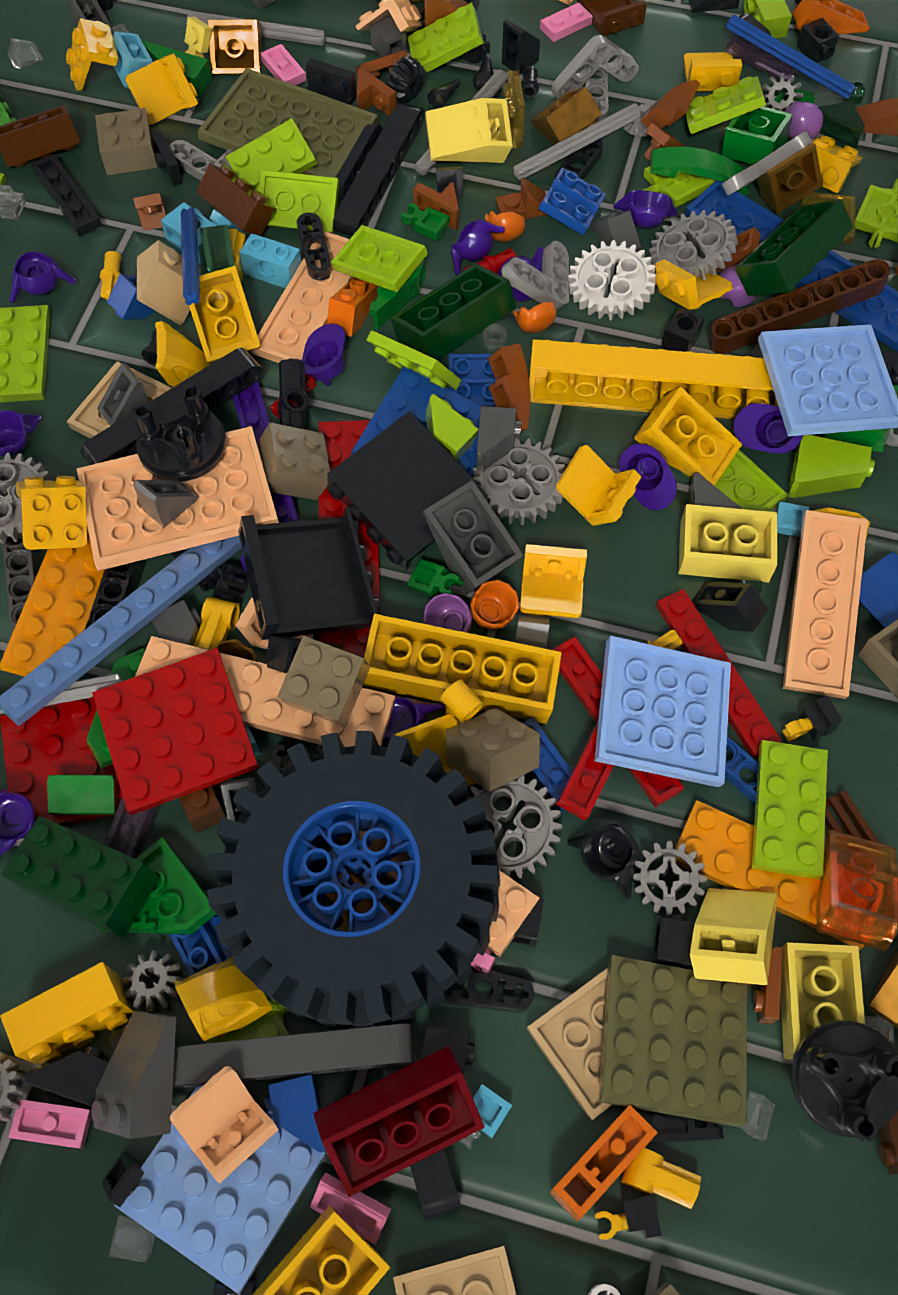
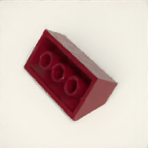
(398, 1121)

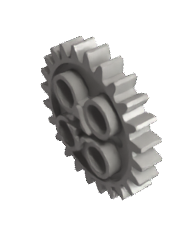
(708, 235)
(521, 481)
(10, 504)
(535, 840)

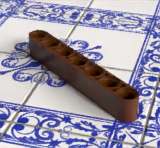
(864, 282)

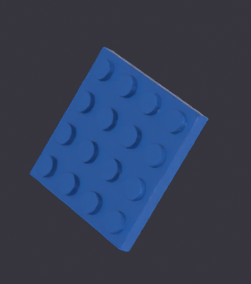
(412, 394)

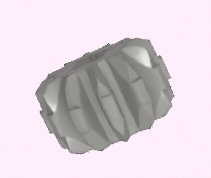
(778, 88)
(141, 992)

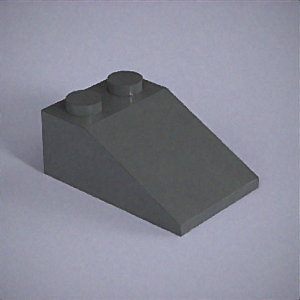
(471, 537)
(138, 1080)

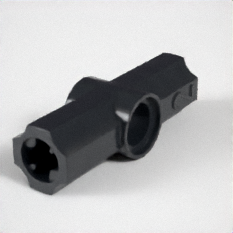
(292, 388)

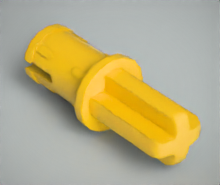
(110, 273)

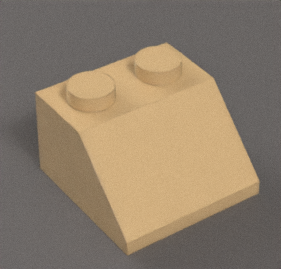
(160, 281)

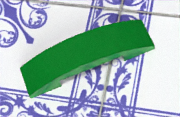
(695, 161)

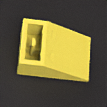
(470, 131)
(734, 936)

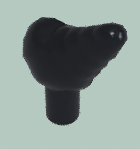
(484, 74)
(442, 93)

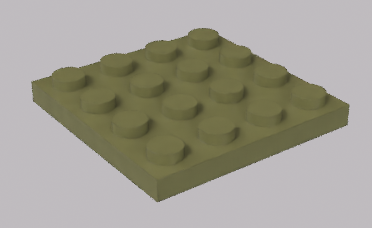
(674, 1042)

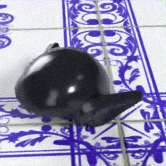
(609, 855)

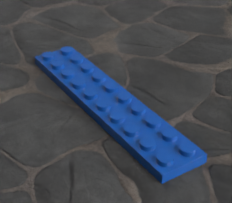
(745, 214)

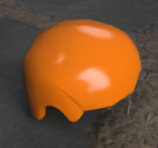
(513, 224)
(537, 318)
(494, 604)

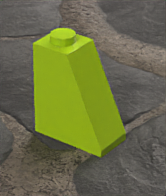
(828, 466)

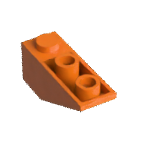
(351, 305)

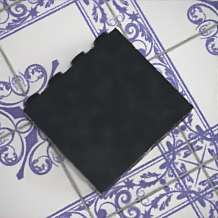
(394, 482)
(308, 576)

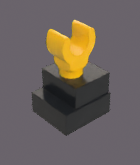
(816, 720)
(636, 1215)

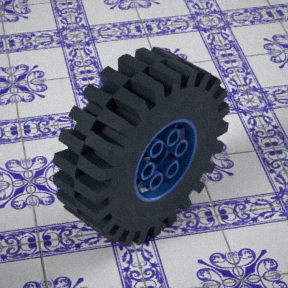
(383, 961)

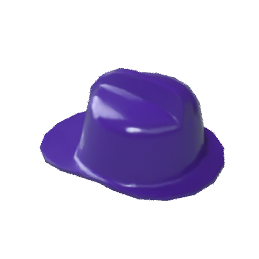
(324, 353)
(763, 429)
(657, 483)

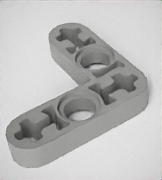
(598, 58)
(194, 155)
(753, 172)
(549, 287)

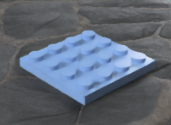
(829, 380)
(663, 712)
(227, 1223)

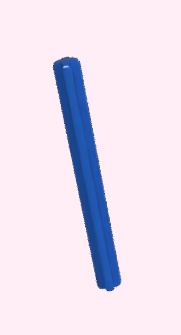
(790, 57)
(190, 261)

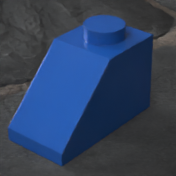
(124, 299)
(293, 1108)

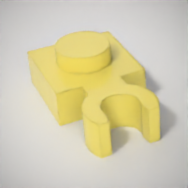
(197, 36)

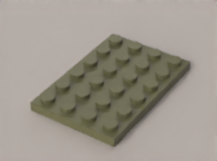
(263, 102)

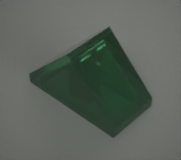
(842, 123)
(217, 247)

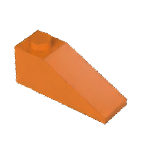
(837, 14)
(603, 1163)

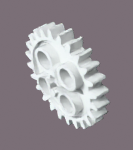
(629, 286)

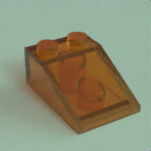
(858, 891)

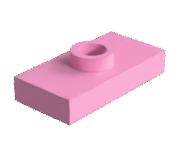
(359, 1210)

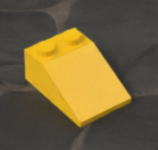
(223, 315)
(689, 436)

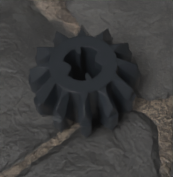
(406, 78)

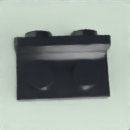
(331, 81)

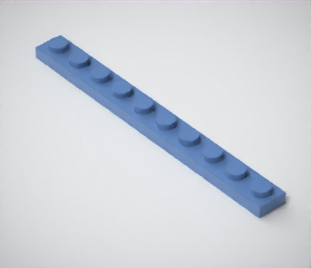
(113, 629)

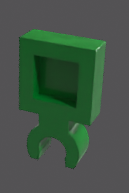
(427, 222)
(431, 578)

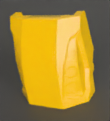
(177, 355)
(221, 1000)

